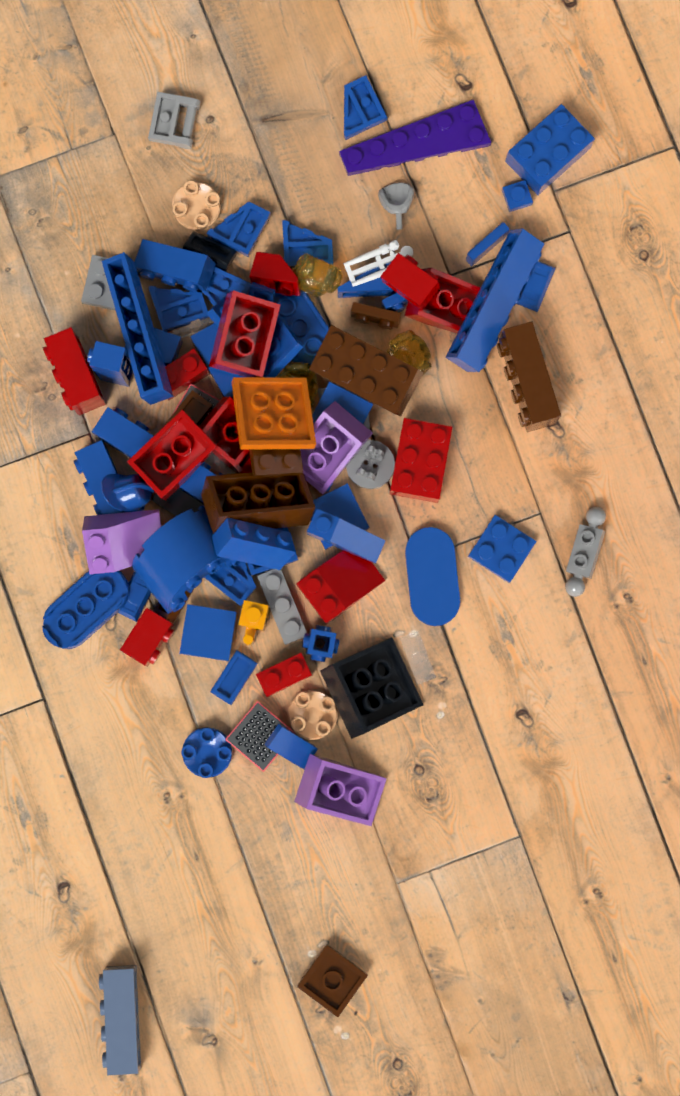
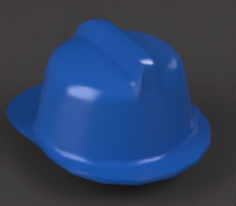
(126, 492)

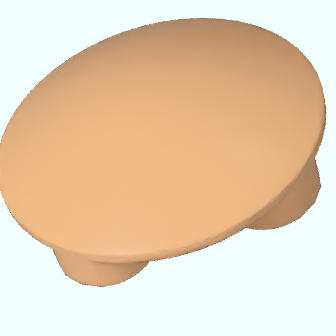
(196, 205)
(312, 714)

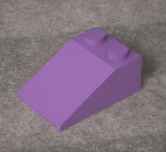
(337, 442)
(116, 538)
(340, 790)

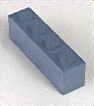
(121, 1020)

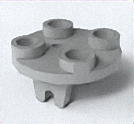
(366, 475)

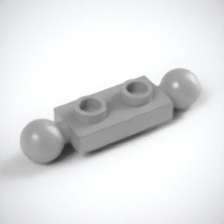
(585, 551)

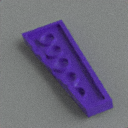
(435, 135)

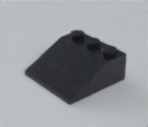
(371, 688)

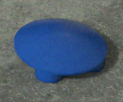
(206, 752)

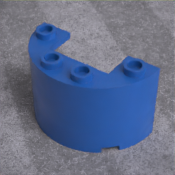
(179, 558)

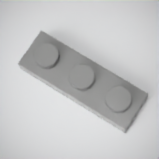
(282, 606)

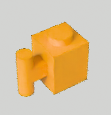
(253, 618)

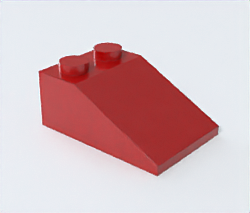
(449, 304)
(172, 455)
(339, 584)

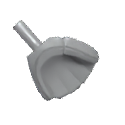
(396, 200)

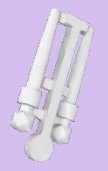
(383, 249)

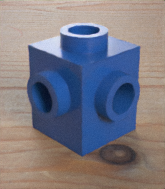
(330, 643)

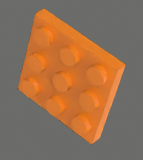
(273, 413)

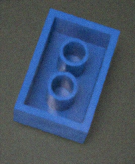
(549, 149)

